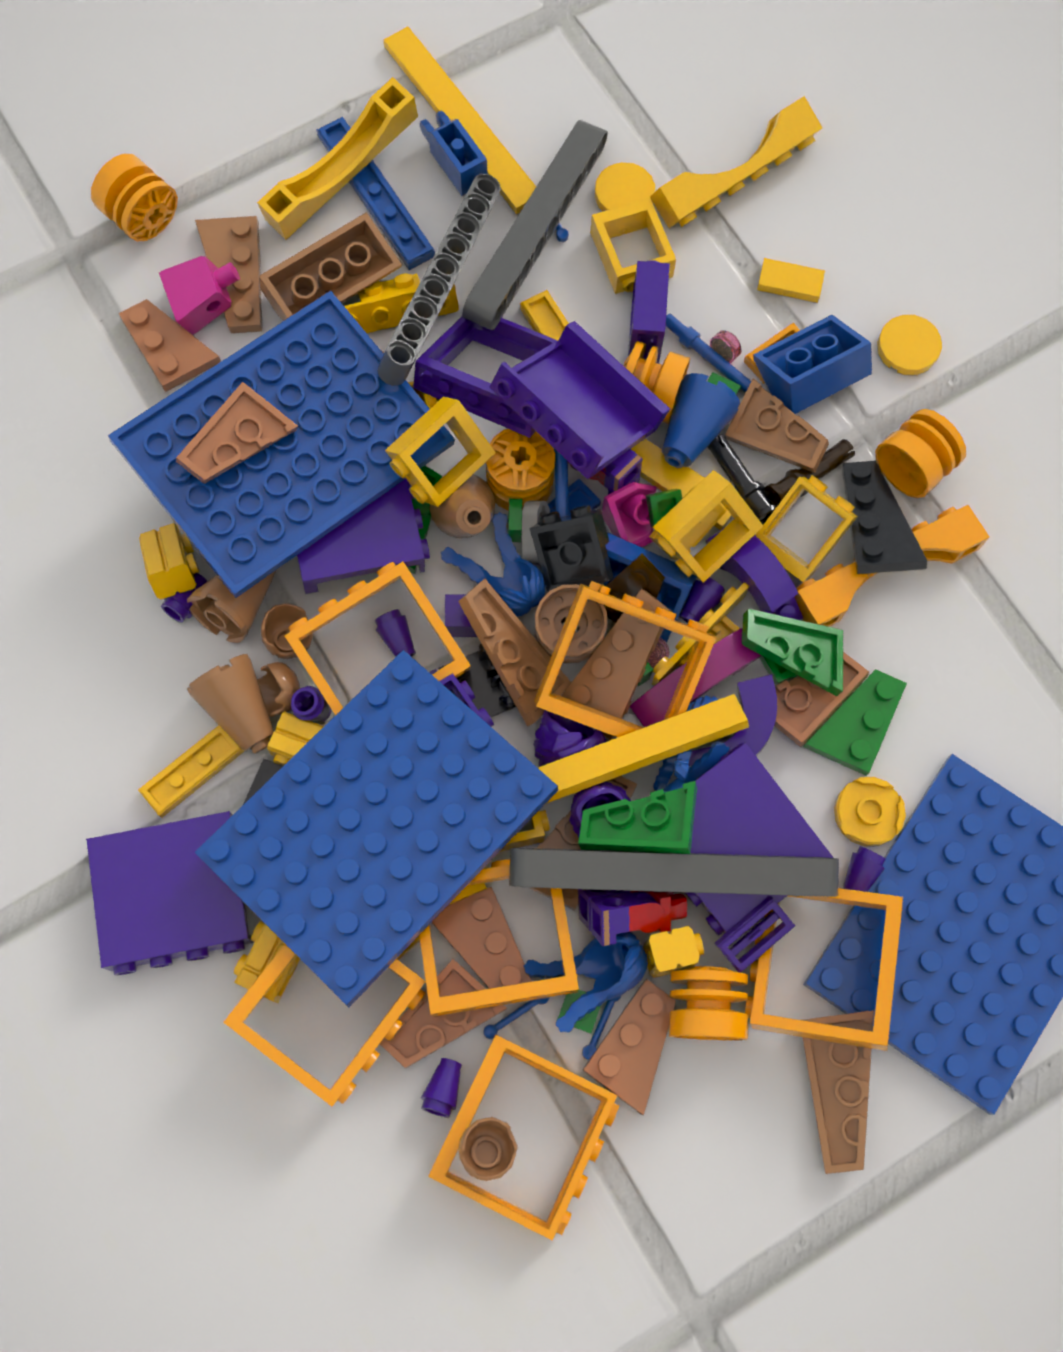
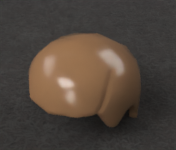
(276, 625)
(278, 687)
(487, 1149)

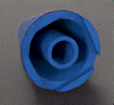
(697, 418)

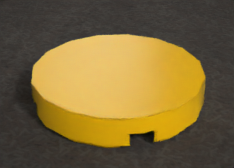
(622, 185)
(909, 344)
(869, 811)

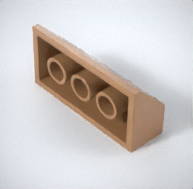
(338, 263)

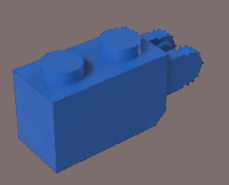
(454, 151)

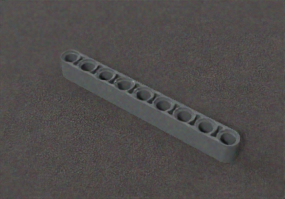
(534, 225)
(438, 281)
(674, 872)

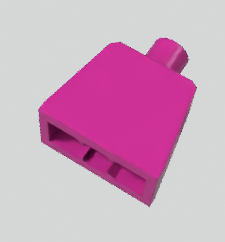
(198, 291)

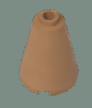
(466, 510)
(220, 611)
(235, 703)

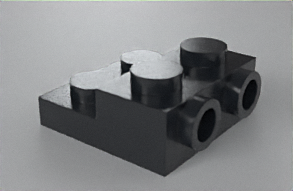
(572, 548)

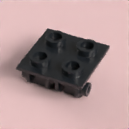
(486, 684)

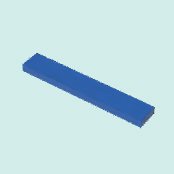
(383, 203)

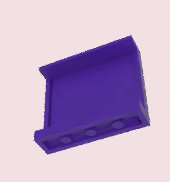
(581, 400)
(368, 541)
(745, 814)
(161, 898)

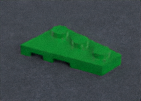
(798, 646)

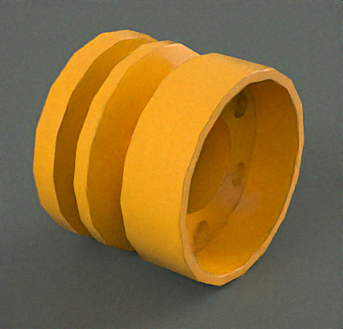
(134, 197)
(658, 378)
(920, 453)
(528, 481)
(708, 1004)

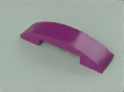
(725, 659)

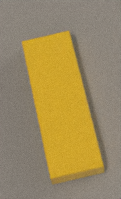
(190, 771)

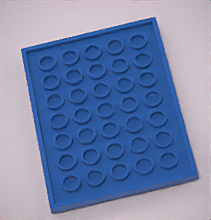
(291, 494)
(376, 825)
(974, 937)

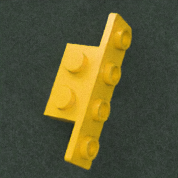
(386, 302)
(719, 627)

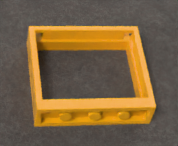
(357, 594)
(632, 606)
(507, 994)
(879, 1037)
(363, 1059)
(588, 1150)

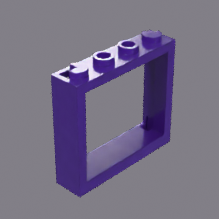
(439, 380)

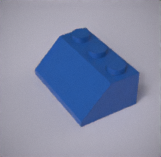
(814, 363)
(675, 586)

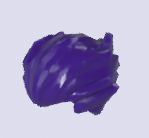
(563, 737)

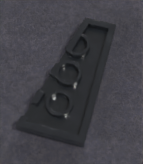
(880, 532)

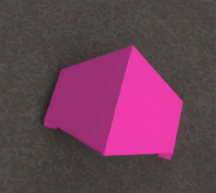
(627, 513)

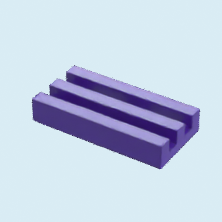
(747, 922)

